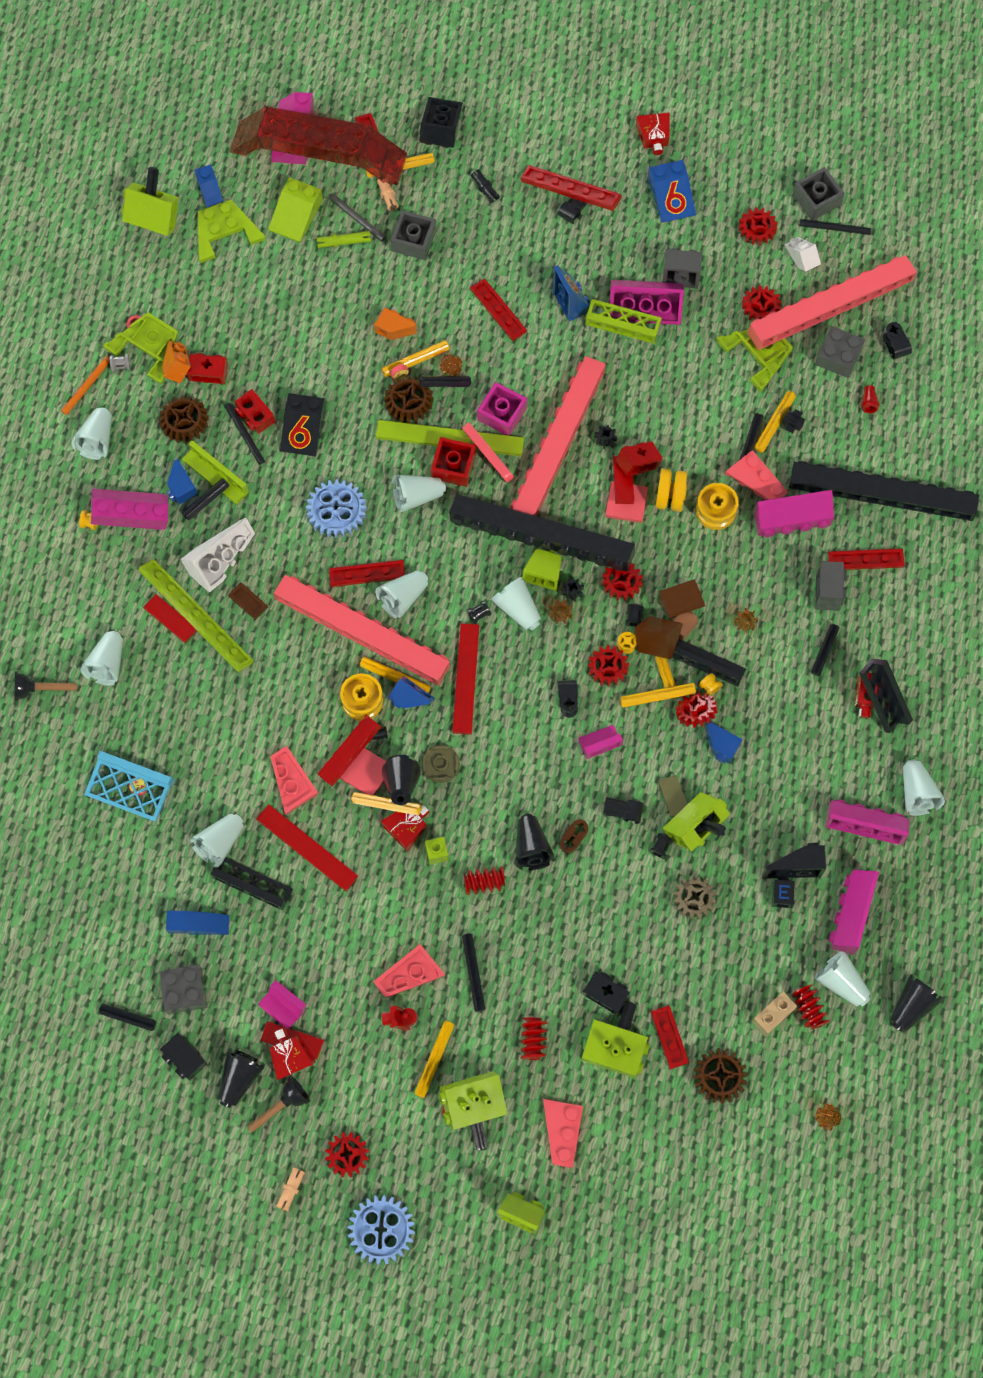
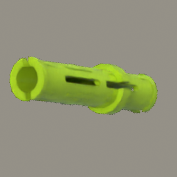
(343, 239)

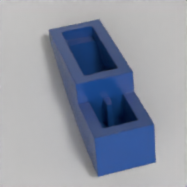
(197, 923)

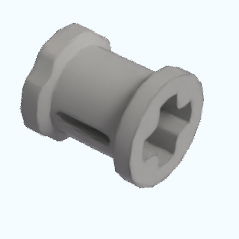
(121, 362)

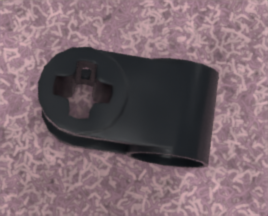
(896, 341)
(568, 695)

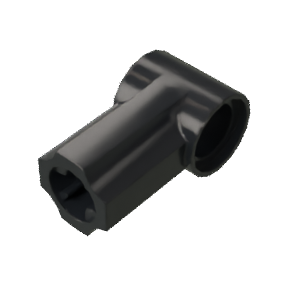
(571, 210)
(627, 810)

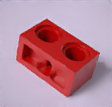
(257, 410)

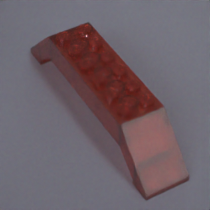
(320, 139)

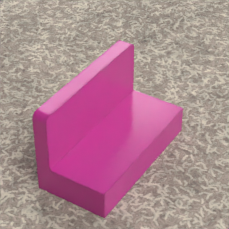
(600, 741)
(282, 1005)

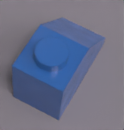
(208, 185)
(180, 484)
(408, 694)
(722, 743)

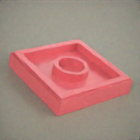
(627, 512)
(365, 773)

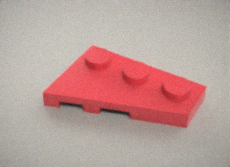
(755, 475)
(292, 781)
(409, 972)
(563, 1129)

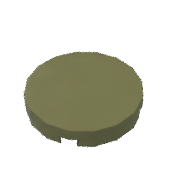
(442, 769)

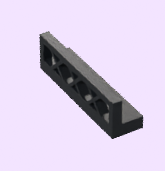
(708, 663)
(888, 691)
(249, 889)

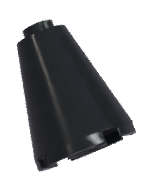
(400, 778)
(532, 845)
(913, 1004)
(237, 1077)

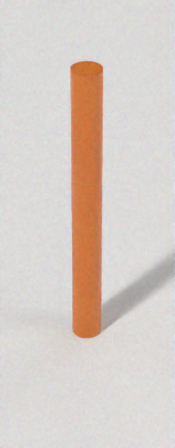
(86, 385)

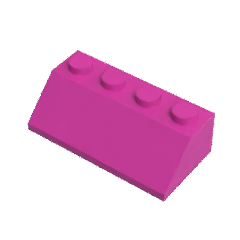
(296, 102)
(652, 298)
(129, 509)
(794, 513)
(867, 822)
(854, 911)

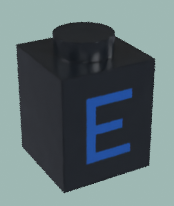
(783, 893)

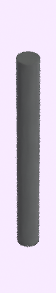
(358, 218)

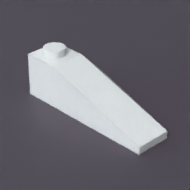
(212, 558)

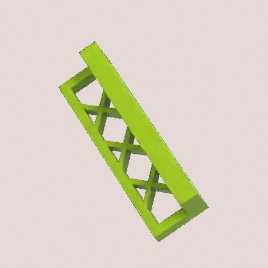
(622, 327)
(213, 471)

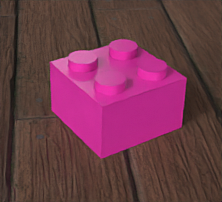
(502, 409)

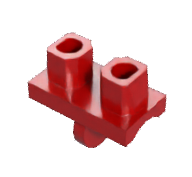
(399, 1018)

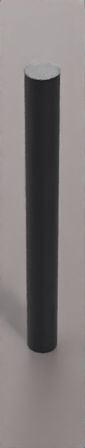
(835, 227)
(243, 431)

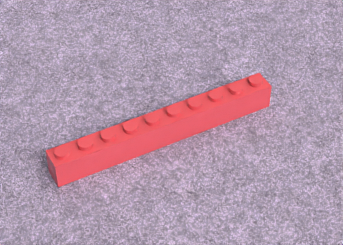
(831, 302)
(560, 436)
(362, 630)

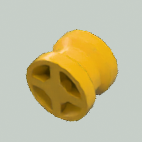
(84, 520)
(627, 638)
(710, 684)

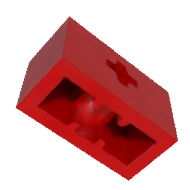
(207, 368)
(639, 458)

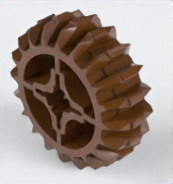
(396, 393)
(179, 430)
(710, 1076)

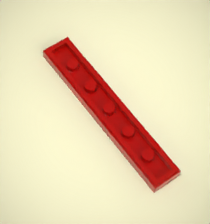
(571, 188)
(466, 679)
(307, 848)

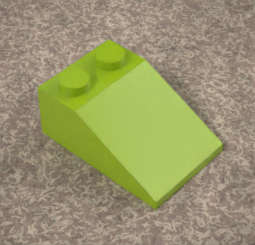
(295, 209)
(521, 1213)

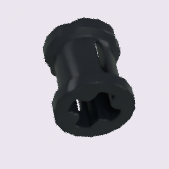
(479, 612)
(634, 614)
(661, 846)

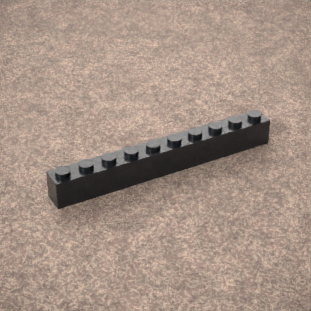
(884, 491)
(542, 533)

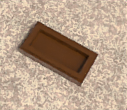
(247, 601)

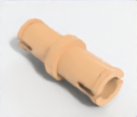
(387, 194)
(290, 1189)

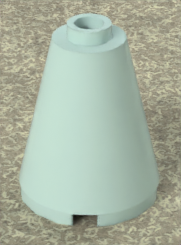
(94, 435)
(416, 490)
(401, 593)
(518, 604)
(104, 659)
(920, 789)
(217, 839)
(844, 979)

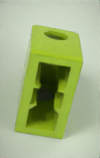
(543, 569)

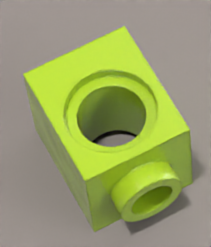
(436, 850)

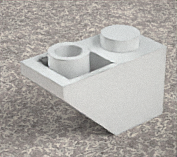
(803, 253)

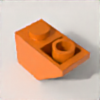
(393, 325)
(175, 362)

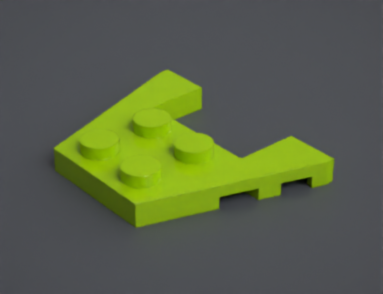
(220, 222)
(149, 336)
(769, 357)

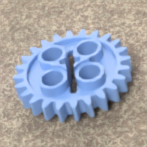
(336, 523)
(362, 1229)

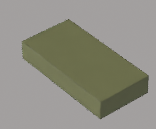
(672, 795)

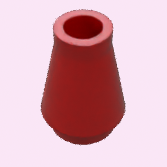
(870, 401)

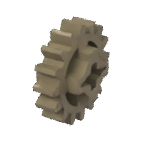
(699, 905)

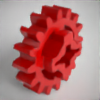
(758, 228)
(753, 305)
(625, 587)
(613, 659)
(696, 709)
(337, 1156)

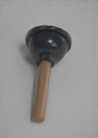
(24, 686)
(293, 1094)

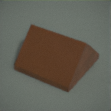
(680, 599)
(657, 637)

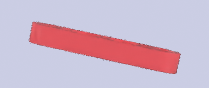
(487, 452)

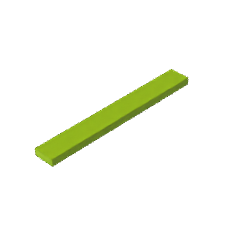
(430, 436)
(196, 615)

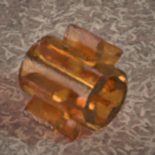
(451, 365)
(558, 615)
(747, 624)
(828, 1116)

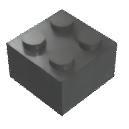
(818, 193)
(413, 235)
(682, 267)
(840, 352)
(829, 586)
(183, 989)

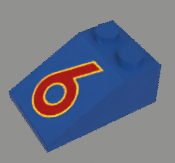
(671, 191)
(569, 294)

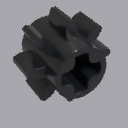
(794, 421)
(605, 441)
(570, 585)

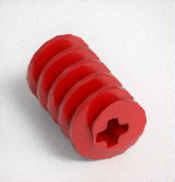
(484, 880)
(810, 1007)
(533, 1038)

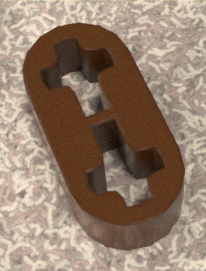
(570, 834)

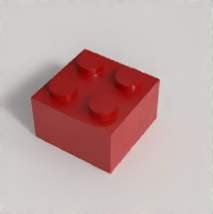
(453, 461)

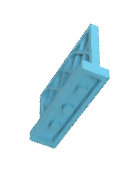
(130, 769)

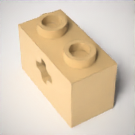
(774, 1014)

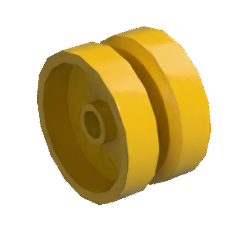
(671, 490)
(716, 506)
(361, 686)

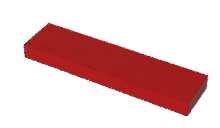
(498, 309)
(868, 558)
(366, 573)
(349, 750)

